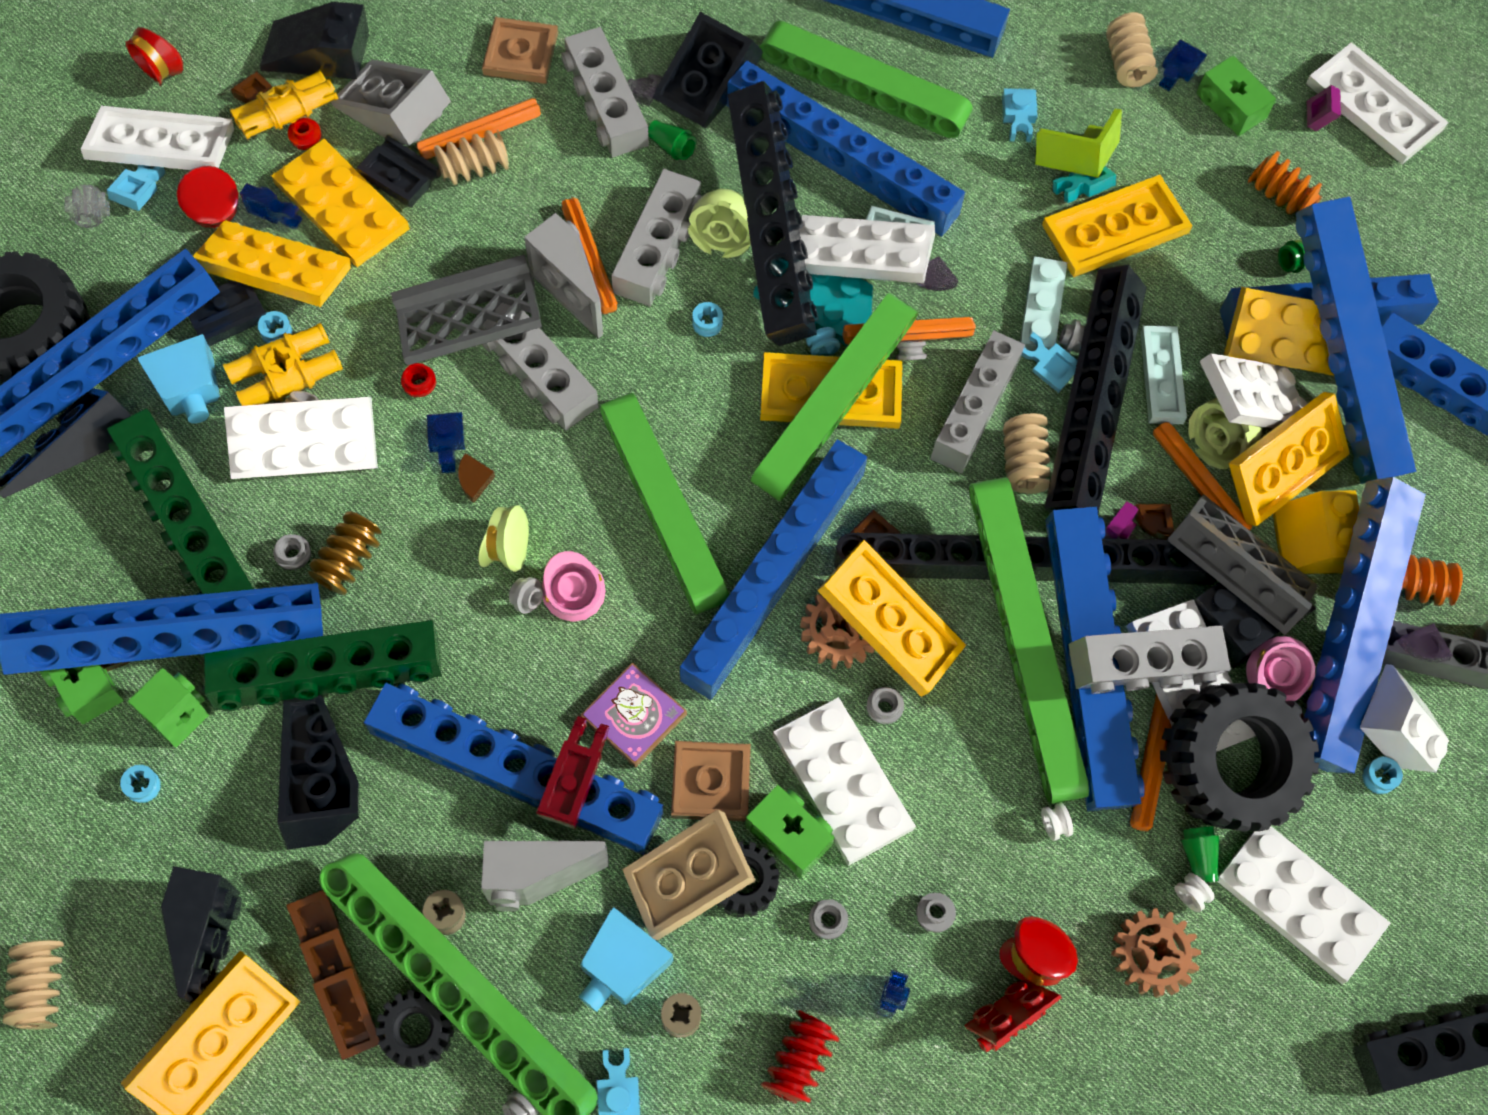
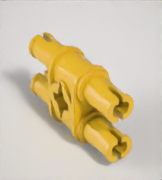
(283, 104)
(288, 351)

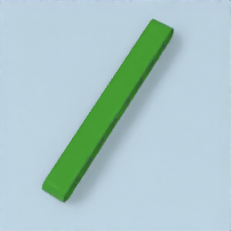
(1028, 641)
(354, 887)

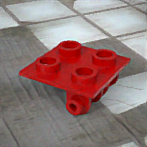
(1019, 1006)

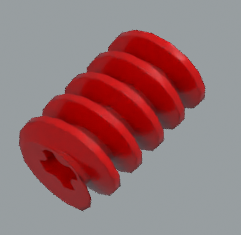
(800, 1059)

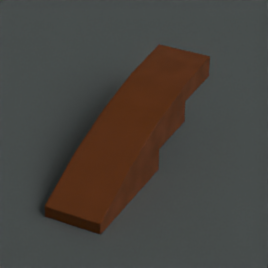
(333, 974)

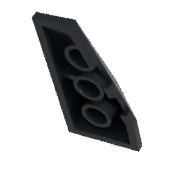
(76, 439)
(315, 778)

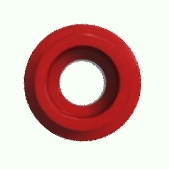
(304, 140)
(415, 372)

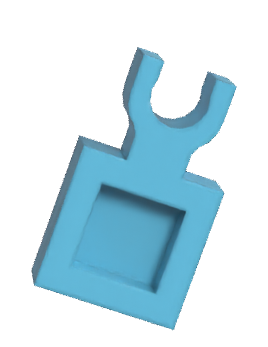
(1020, 110)
(136, 187)
(1053, 366)
(618, 1094)

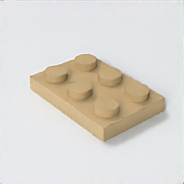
(688, 875)

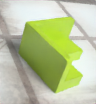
(1077, 153)

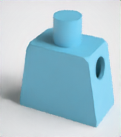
(184, 377)
(621, 962)

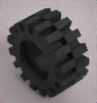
(765, 891)
(389, 1031)

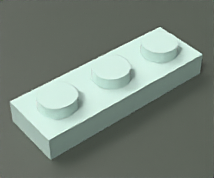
(1043, 302)
(1163, 375)

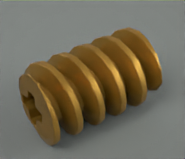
(344, 551)

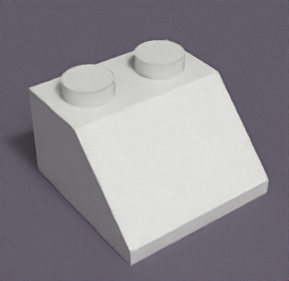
(1403, 725)

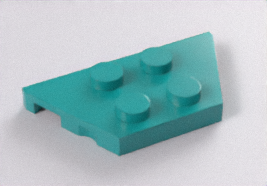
(838, 301)

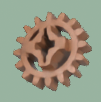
(828, 639)
(1150, 968)

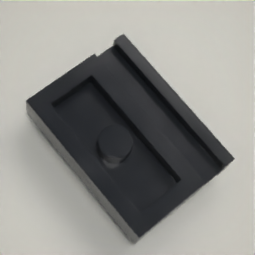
(398, 171)
(227, 313)

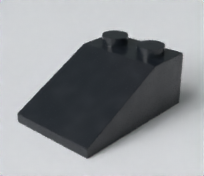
(318, 39)
(702, 67)
(1242, 625)

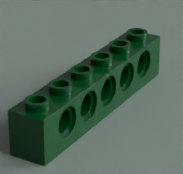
(143, 434)
(304, 657)

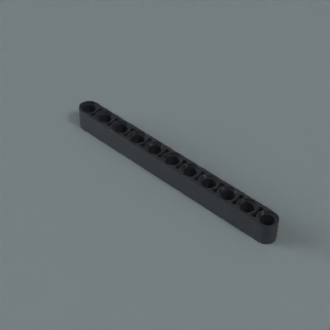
(943, 565)

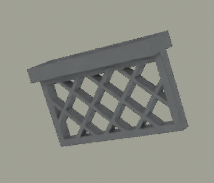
(462, 294)
(1244, 564)

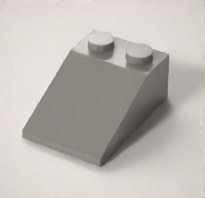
(393, 100)
(563, 270)
(531, 870)

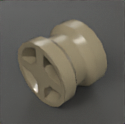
(451, 917)
(679, 1026)

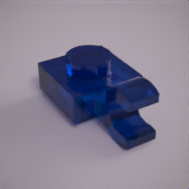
(1181, 63)
(446, 436)

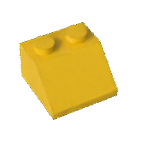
(1317, 530)

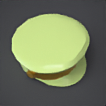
(505, 538)

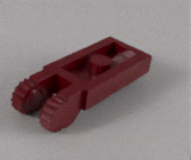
(572, 776)

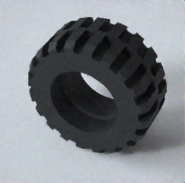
(36, 282)
(1285, 756)

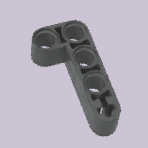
(1471, 652)

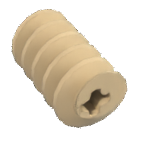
(1131, 50)
(471, 157)
(1026, 453)
(32, 984)

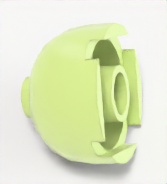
(720, 223)
(1218, 438)

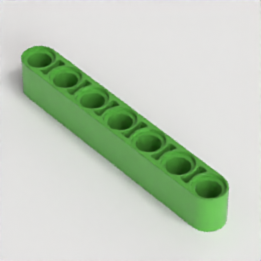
(866, 79)
(834, 397)
(664, 503)

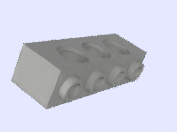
(605, 91)
(641, 282)
(977, 402)
(565, 406)
(1202, 647)

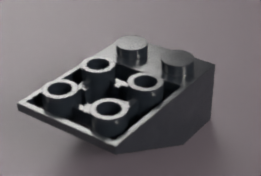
(196, 923)

